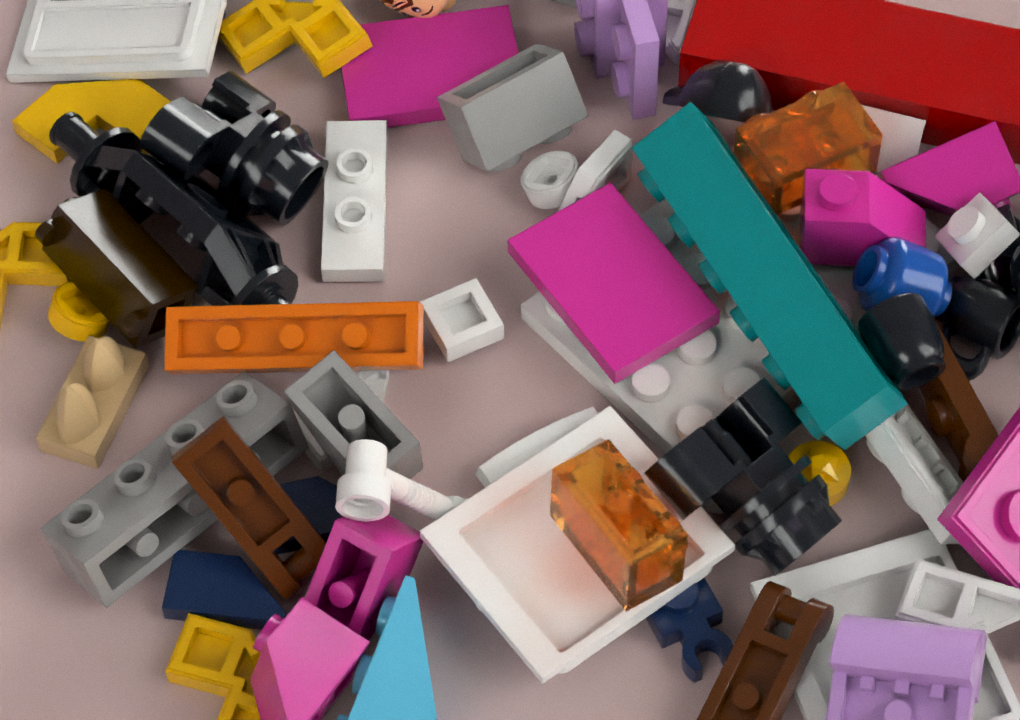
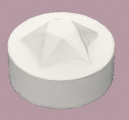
(549, 178)

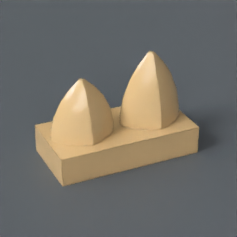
(93, 401)

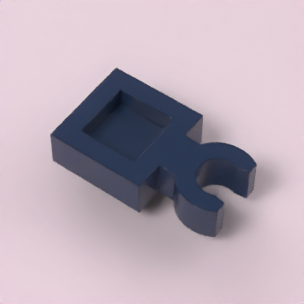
(690, 621)

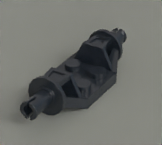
(239, 255)

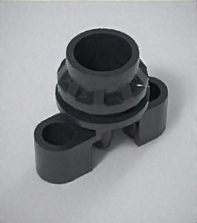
(243, 143)
(750, 479)

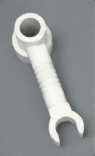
(369, 487)

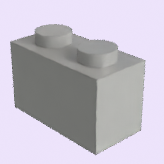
(513, 108)

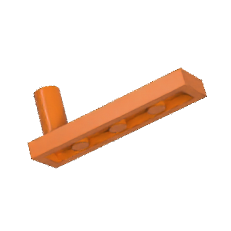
(293, 337)

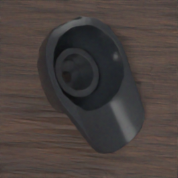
(724, 91)

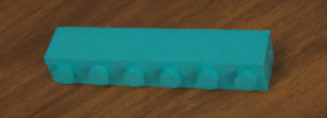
(769, 279)

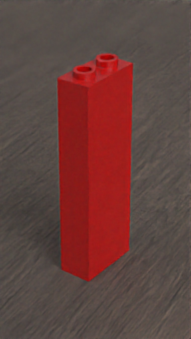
(887, 53)

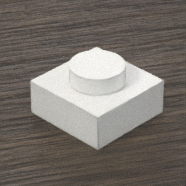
(977, 235)
(462, 320)

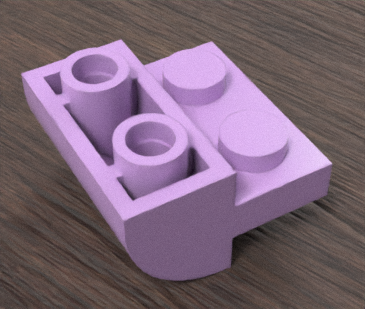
(626, 43)
(904, 670)

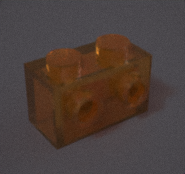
(816, 132)
(618, 524)

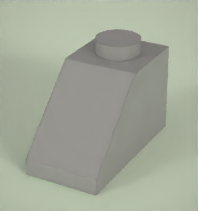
(344, 409)

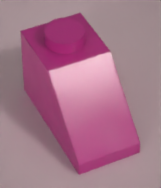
(957, 171)
(851, 211)
(361, 569)
(304, 663)

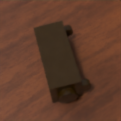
(116, 265)

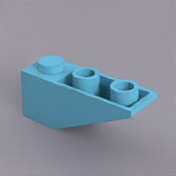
(397, 676)

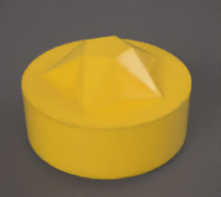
(75, 314)
(828, 462)

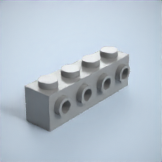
(148, 507)

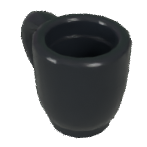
(982, 317)
(904, 340)

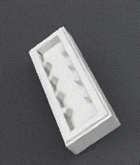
(355, 201)
(918, 467)

